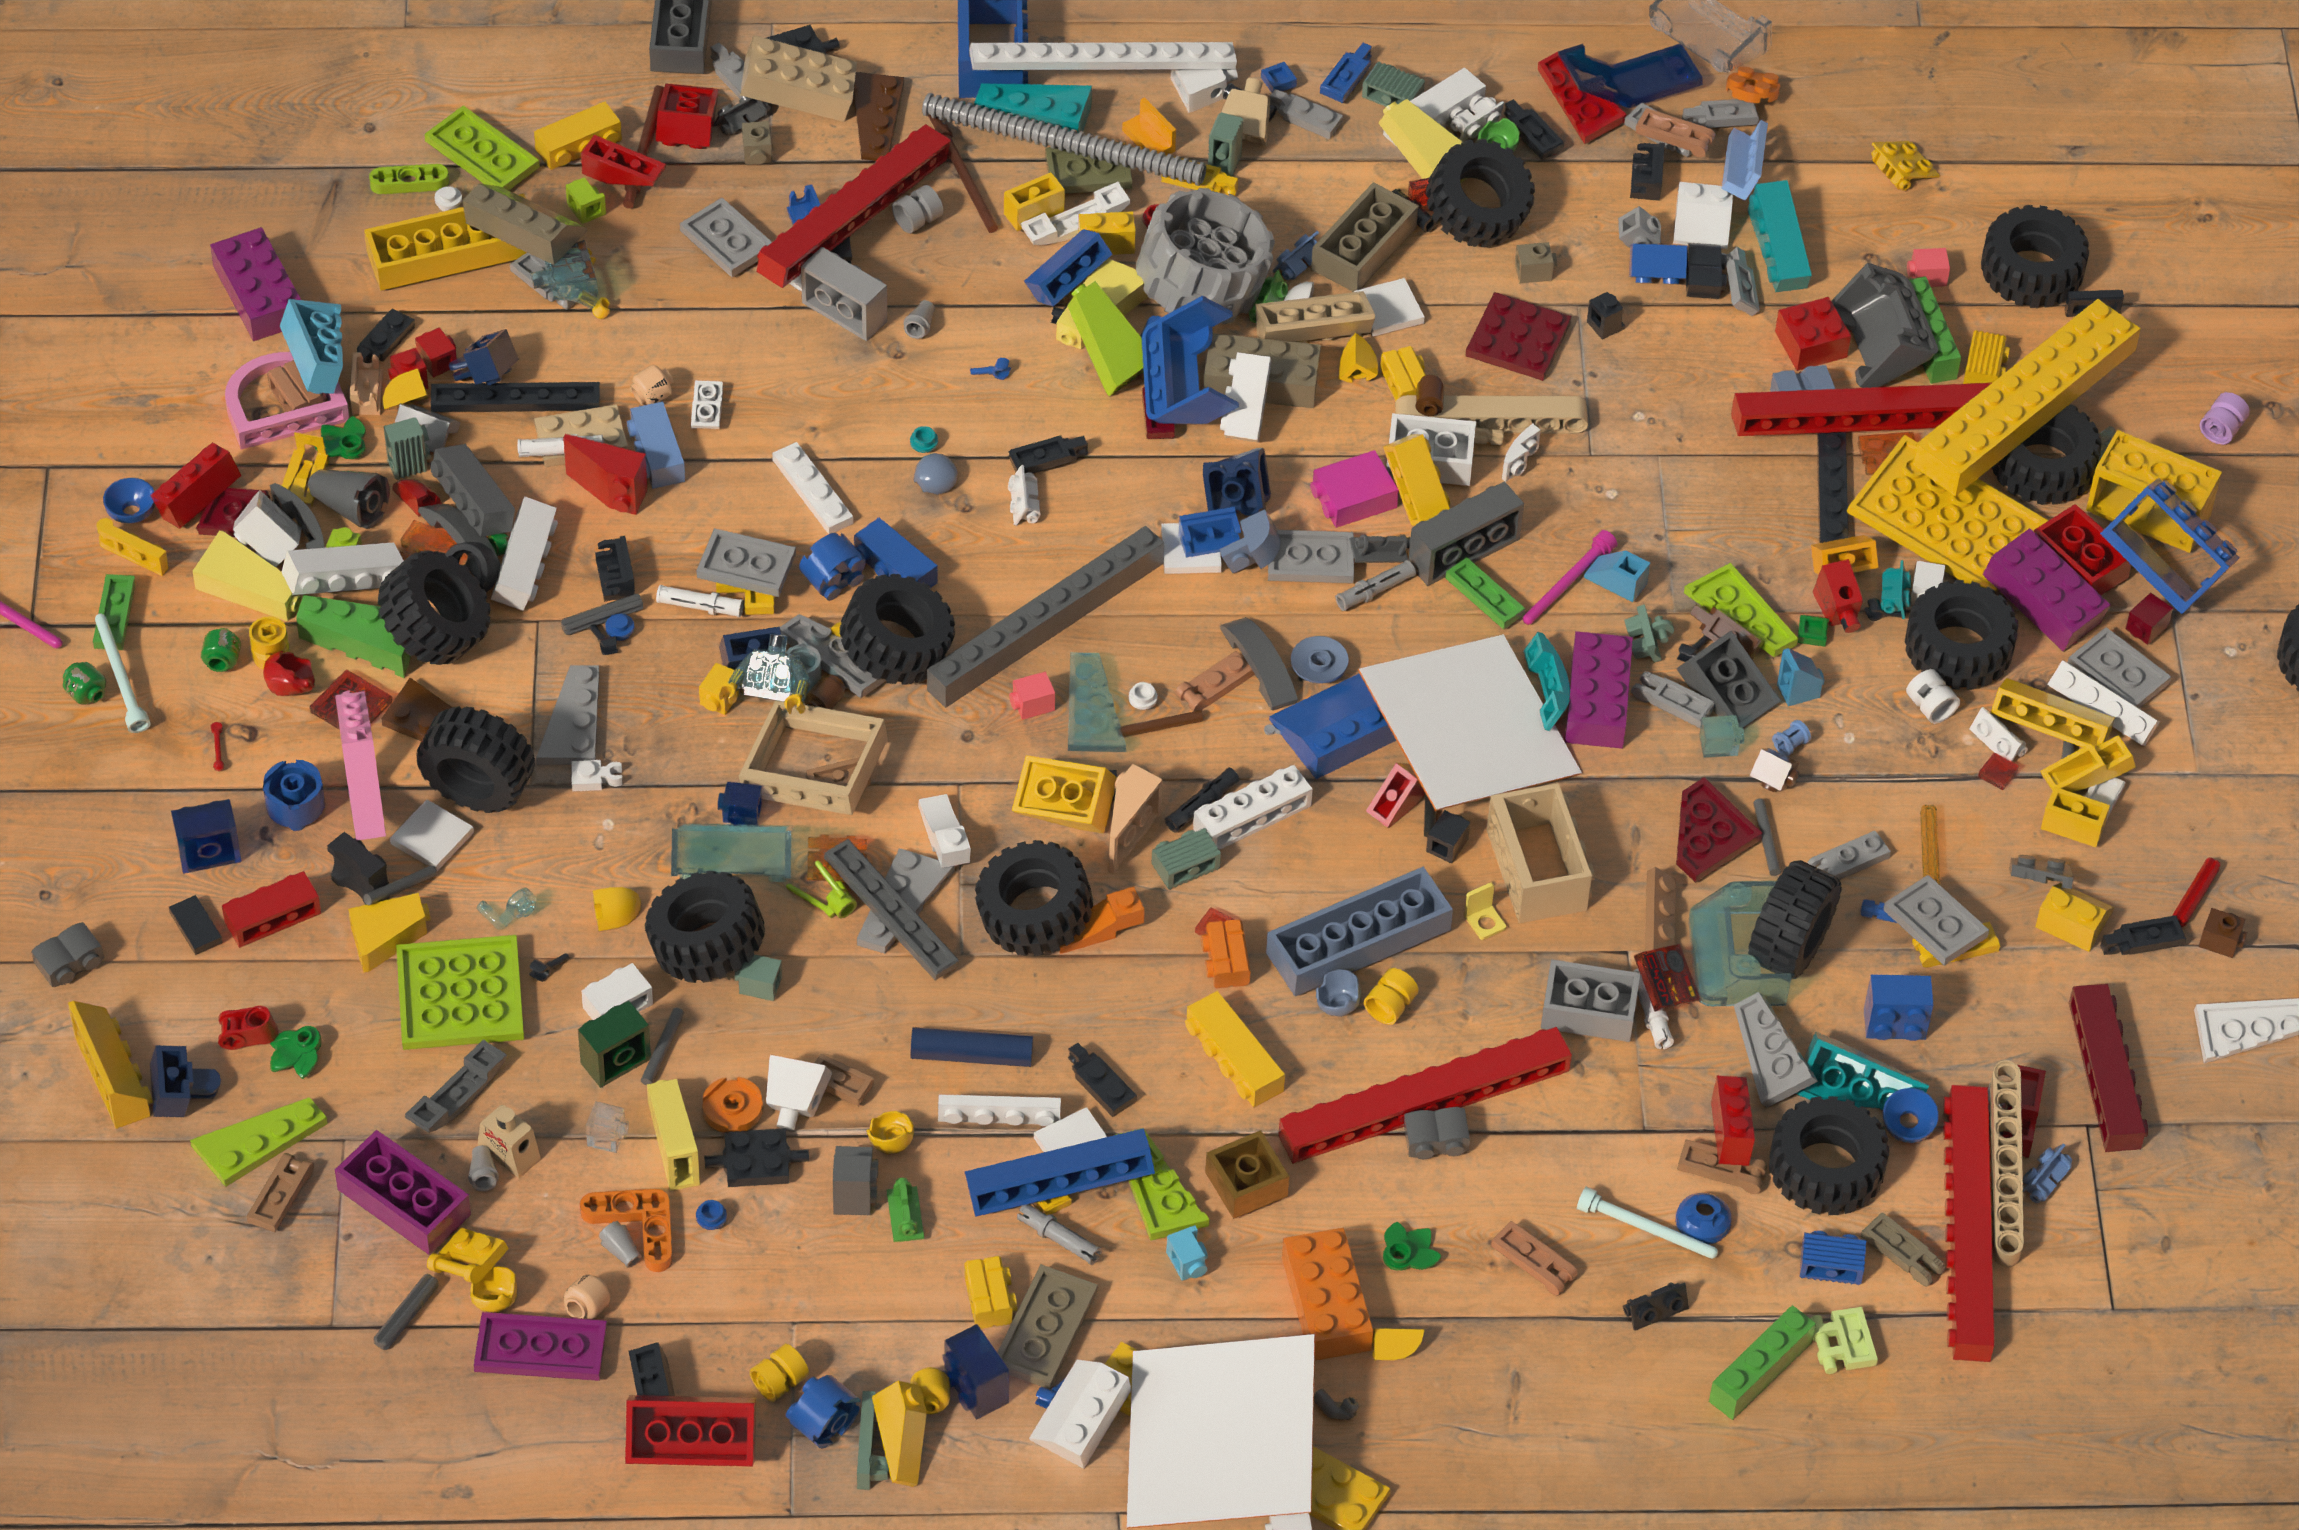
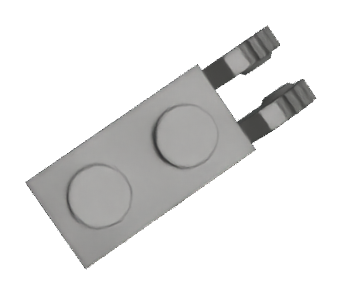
(1673, 698)

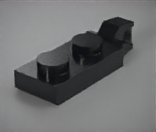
(1534, 130)
(386, 336)
(1048, 453)
(2144, 936)
(1100, 1080)

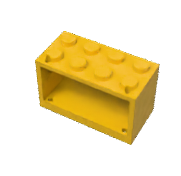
(2130, 467)

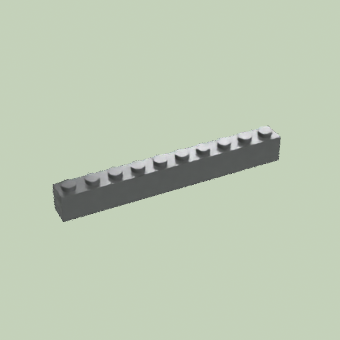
(1045, 616)

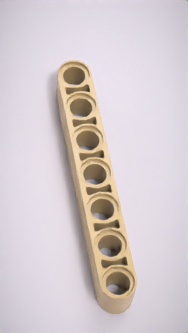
(1510, 413)
(2005, 1176)

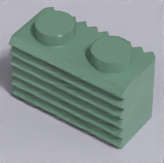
(1390, 85)
(1226, 143)
(406, 447)
(1186, 858)

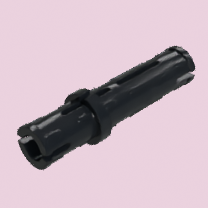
(1210, 792)

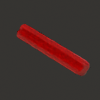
(2196, 890)

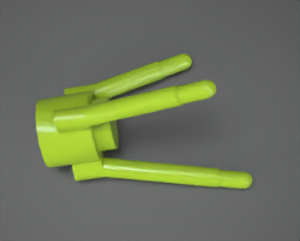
(839, 899)

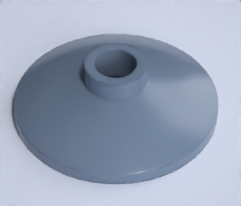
(1319, 659)

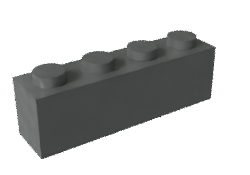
(473, 490)

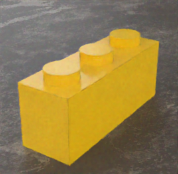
(568, 137)
(1417, 478)

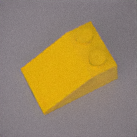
(1065, 793)

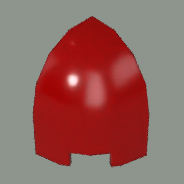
(415, 494)

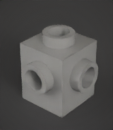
(1639, 228)

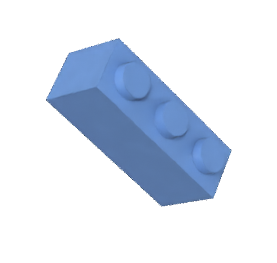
(657, 440)

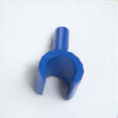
(999, 371)
(1045, 1395)

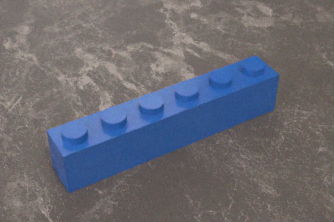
(1059, 1172)

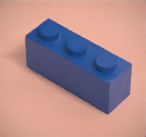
(1068, 267)
(892, 554)

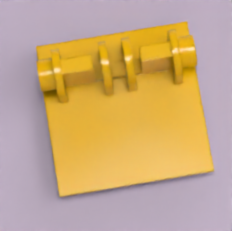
(1902, 162)

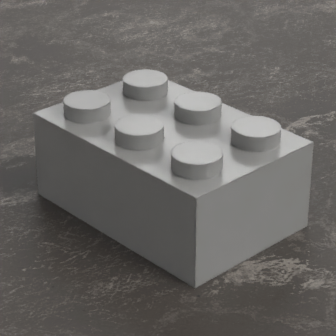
(844, 293)
(1590, 1000)

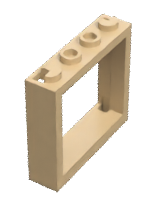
(811, 792)

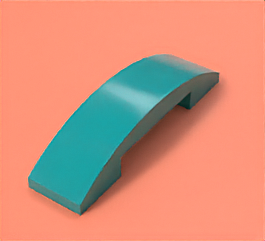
(1545, 661)

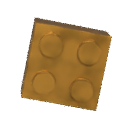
(1247, 1174)

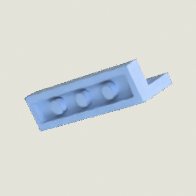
(1744, 160)

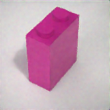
(1354, 489)

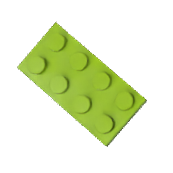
(481, 149)

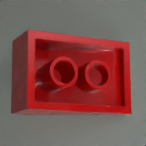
(686, 115)
(607, 472)

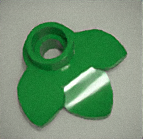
(344, 441)
(292, 1051)
(1411, 1246)

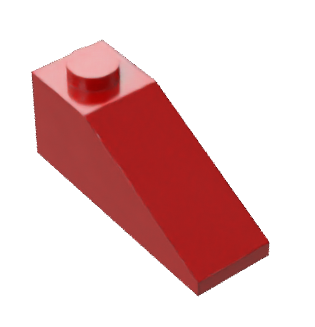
(618, 164)

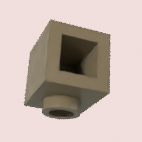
(756, 143)
(1535, 262)

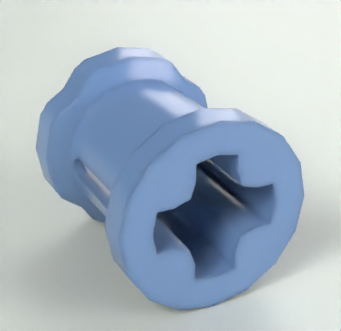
(1791, 737)

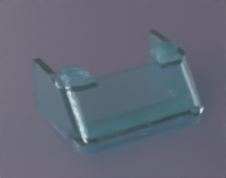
(733, 850)
(1718, 972)

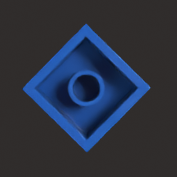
(1898, 1007)

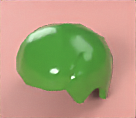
(1503, 132)

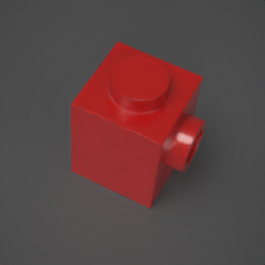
(436, 351)
(406, 362)

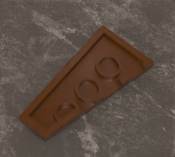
(877, 109)

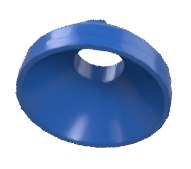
(128, 493)
(1912, 1102)
(1702, 1227)

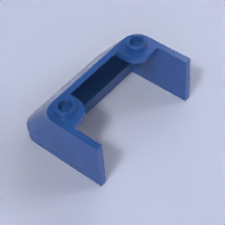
(1171, 365)

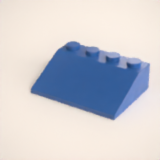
(1334, 726)

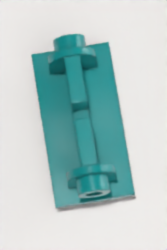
(1894, 592)

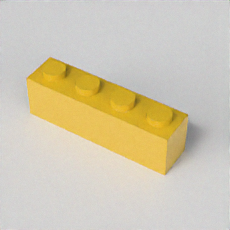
(2051, 714)
(1235, 1049)

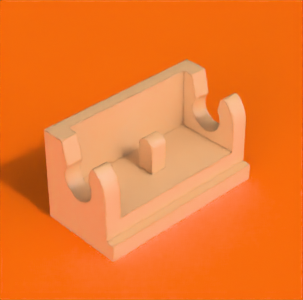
(366, 386)

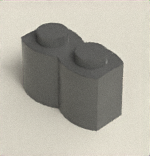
(68, 954)
(1436, 1132)

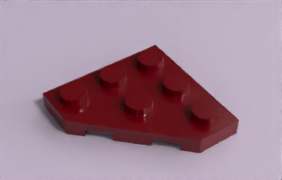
(1710, 831)

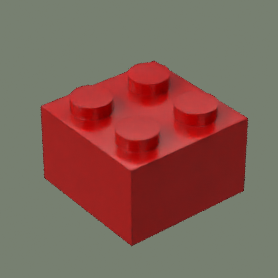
(1812, 333)

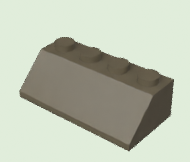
(521, 222)

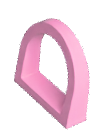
(280, 425)

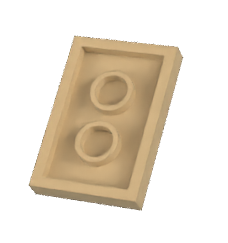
(586, 422)

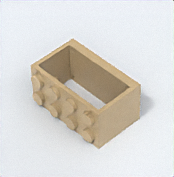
(1530, 809)

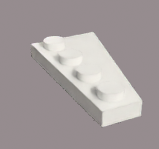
(2242, 1026)

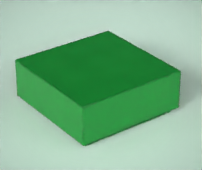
(1813, 630)

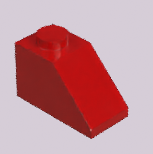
(1396, 796)

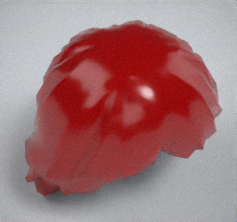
(288, 674)

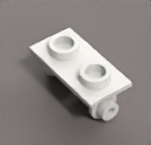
(1470, 125)
(1023, 489)
(1996, 736)

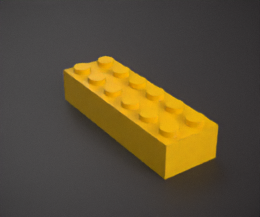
(432, 248)

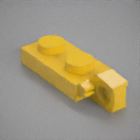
(1214, 180)

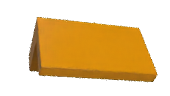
(1151, 129)

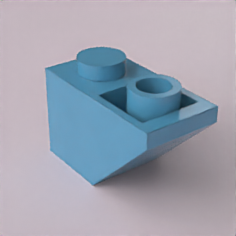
(1620, 573)

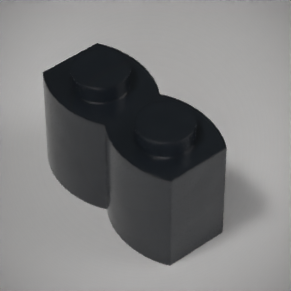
(1704, 271)

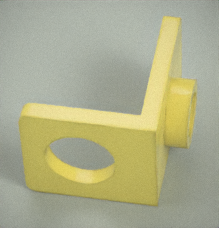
(1479, 906)

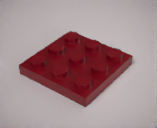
(1518, 336)

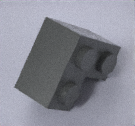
(854, 1180)

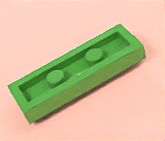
(1485, 593)
(116, 606)

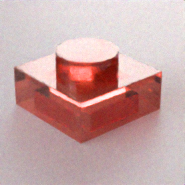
(1417, 190)

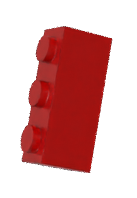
(196, 485)
(271, 909)
(1732, 1120)

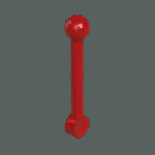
(216, 729)

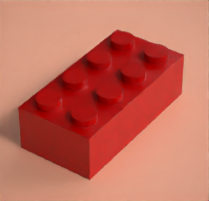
(690, 1430)

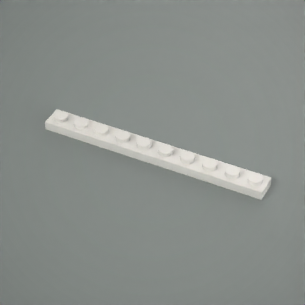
(1103, 56)

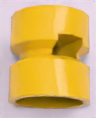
(267, 637)
(1390, 995)
(783, 1369)

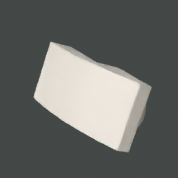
(707, 404)
(1516, 457)

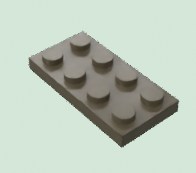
(1046, 1325)

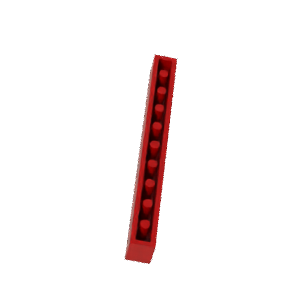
(853, 204)
(1849, 409)
(1435, 1088)
(1969, 1224)

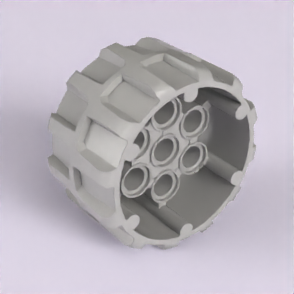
(1205, 248)

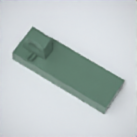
(869, 1466)

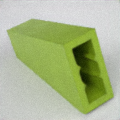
(1107, 337)

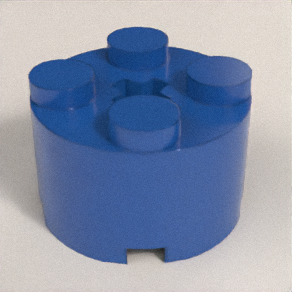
(833, 565)
(293, 794)
(824, 1410)

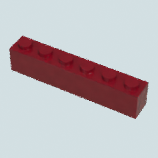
(2107, 1068)

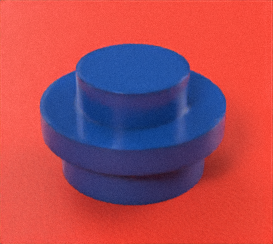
(619, 626)
(711, 1215)

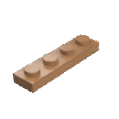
(1660, 909)

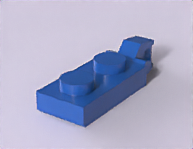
(1347, 74)

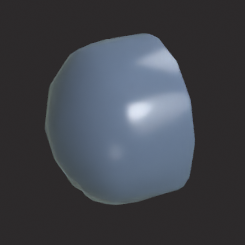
(935, 473)
(1339, 993)

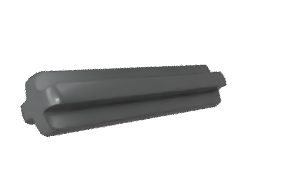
(601, 614)
(406, 1311)

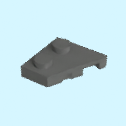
(2040, 871)

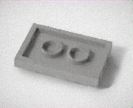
(725, 236)
(1313, 557)
(746, 562)
(2120, 668)
(1936, 920)

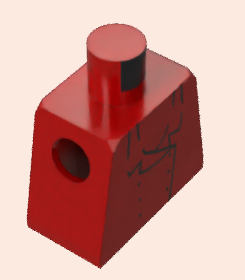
(1839, 595)

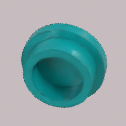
(924, 439)

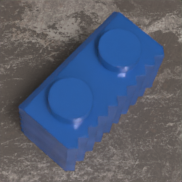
(1832, 1257)

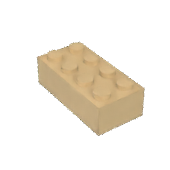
(798, 78)

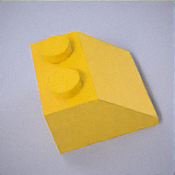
(2073, 916)

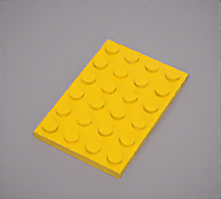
(1936, 524)

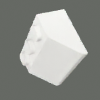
(1082, 1411)

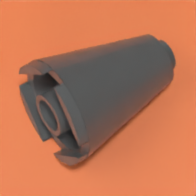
(352, 494)

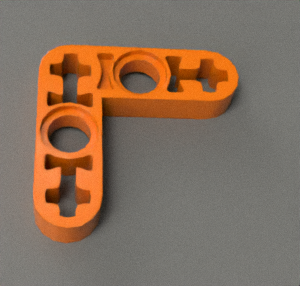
(648, 1215)

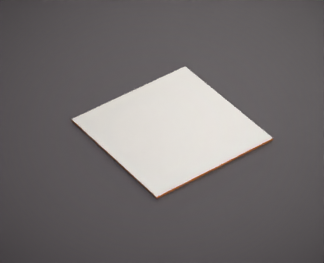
(1468, 722)
(1221, 1431)

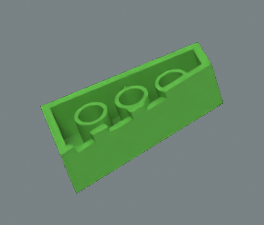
(351, 629)

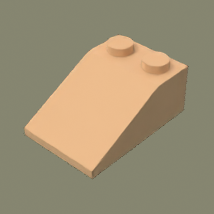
(1134, 812)

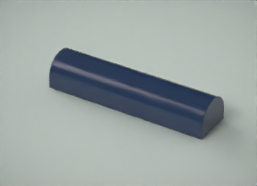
(971, 1046)

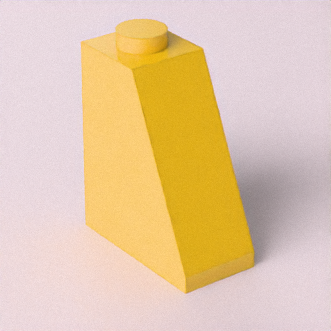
(386, 924)

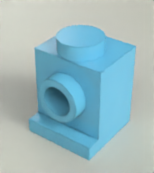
(1186, 1253)

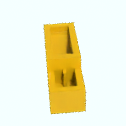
(2090, 766)

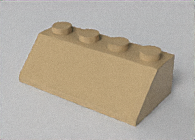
(1315, 317)

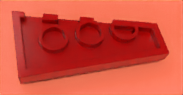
(1587, 113)

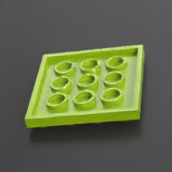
(459, 992)

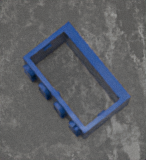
(988, 13)
(2150, 564)

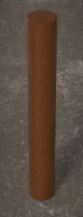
(1162, 723)

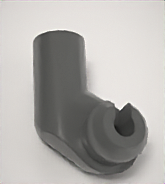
(1336, 1410)

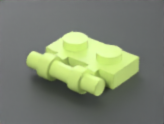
(1853, 1340)

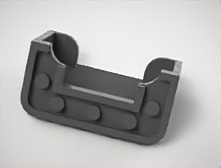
(1886, 324)

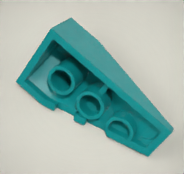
(1852, 1074)

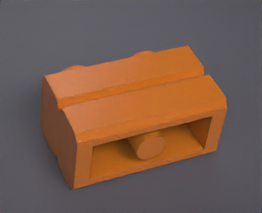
(1227, 954)

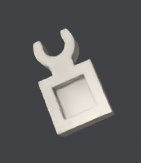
(590, 775)

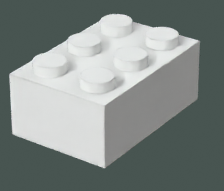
(1449, 441)

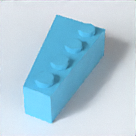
(314, 342)

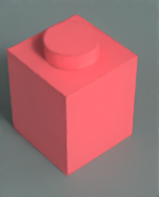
(1931, 264)
(1033, 695)

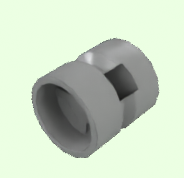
(917, 208)

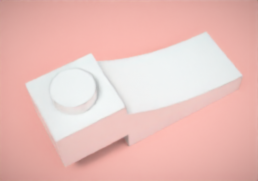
(944, 831)

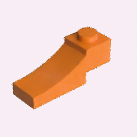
(1114, 913)

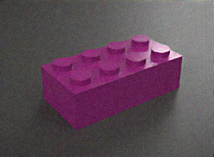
(254, 281)
(2046, 589)
(1599, 690)
(403, 1192)

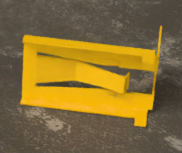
(321, 461)

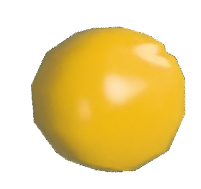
(891, 1132)
(495, 1290)

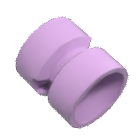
(2224, 418)

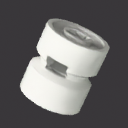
(1933, 696)

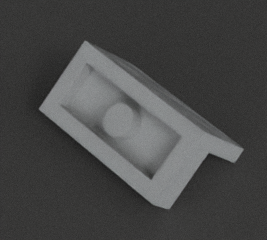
(436, 424)

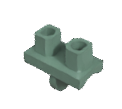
(1643, 624)

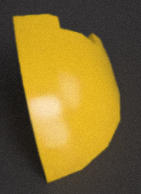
(1358, 360)
(404, 390)
(615, 907)
(1395, 1342)

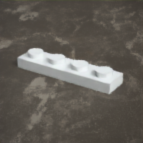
(812, 488)
(2094, 695)
(998, 1109)

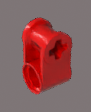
(246, 1027)

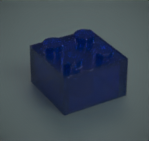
(206, 836)
(976, 1372)

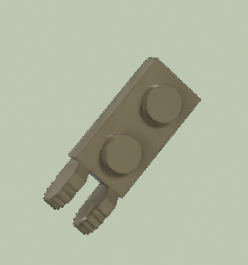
(1902, 1248)

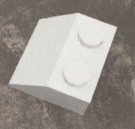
(1702, 214)
(267, 529)

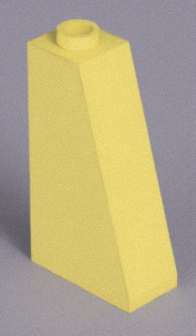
(1417, 136)
(1119, 284)
(244, 578)
(674, 1134)

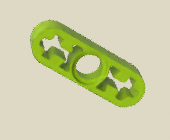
(400, 172)

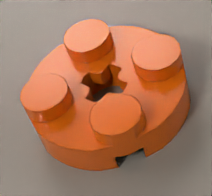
(1752, 85)
(730, 1120)

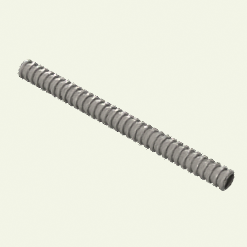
(1064, 139)

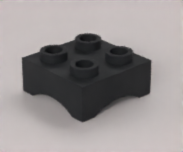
(356, 866)

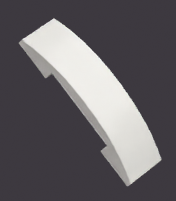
(1064, 226)

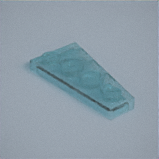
(1091, 707)

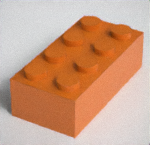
(1327, 1293)

